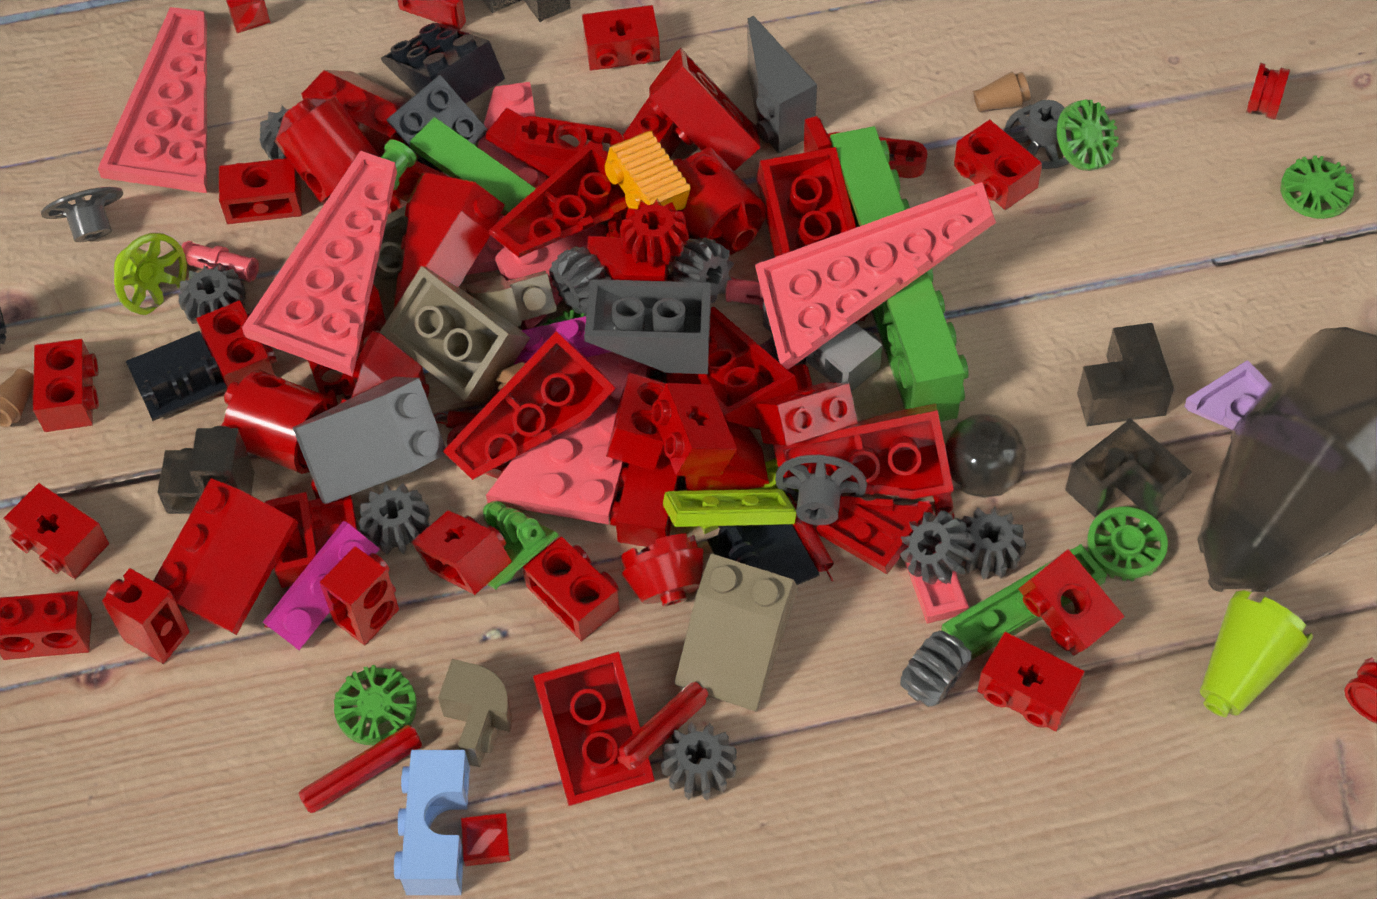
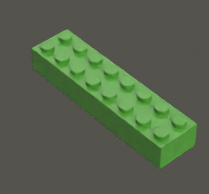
(912, 320)

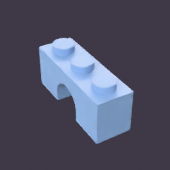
(433, 785)

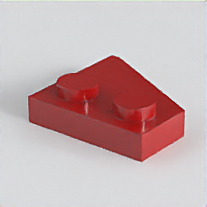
(873, 529)

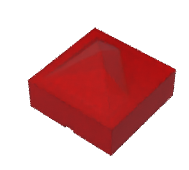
(247, 14)
(485, 839)

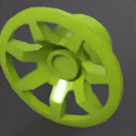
(146, 270)

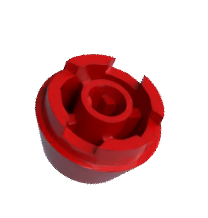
(664, 569)

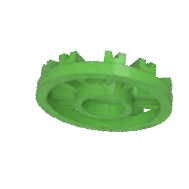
(1086, 135)
(1317, 187)
(1127, 543)
(374, 704)

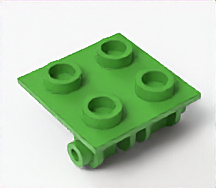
(522, 534)

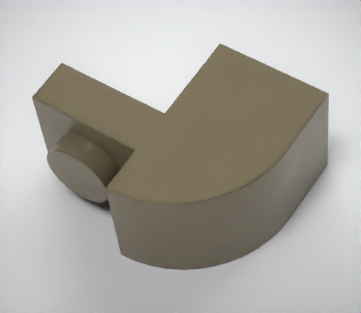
(516, 298)
(480, 700)

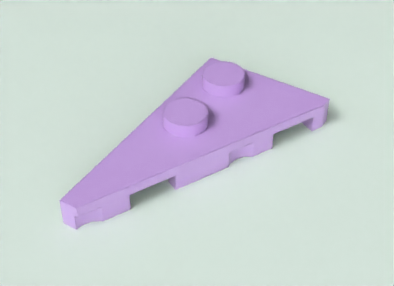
(1228, 396)

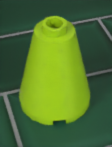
(1250, 652)

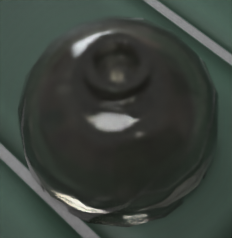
(985, 455)

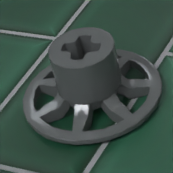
(1041, 130)
(86, 217)
(819, 493)

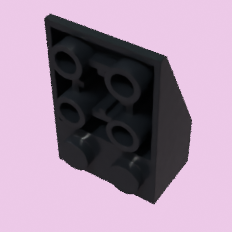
(457, 56)

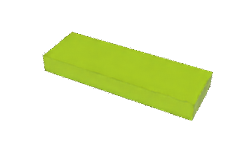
(729, 507)

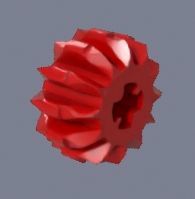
(654, 232)

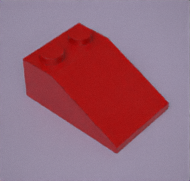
(587, 722)

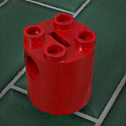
(321, 143)
(719, 202)
(266, 411)

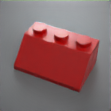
(363, 100)
(702, 111)
(804, 199)
(224, 555)

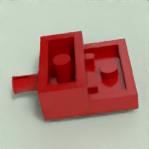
(314, 529)

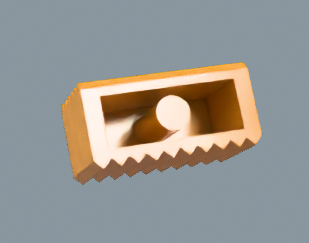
(646, 172)

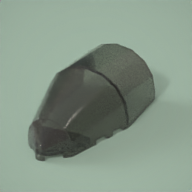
(1298, 467)

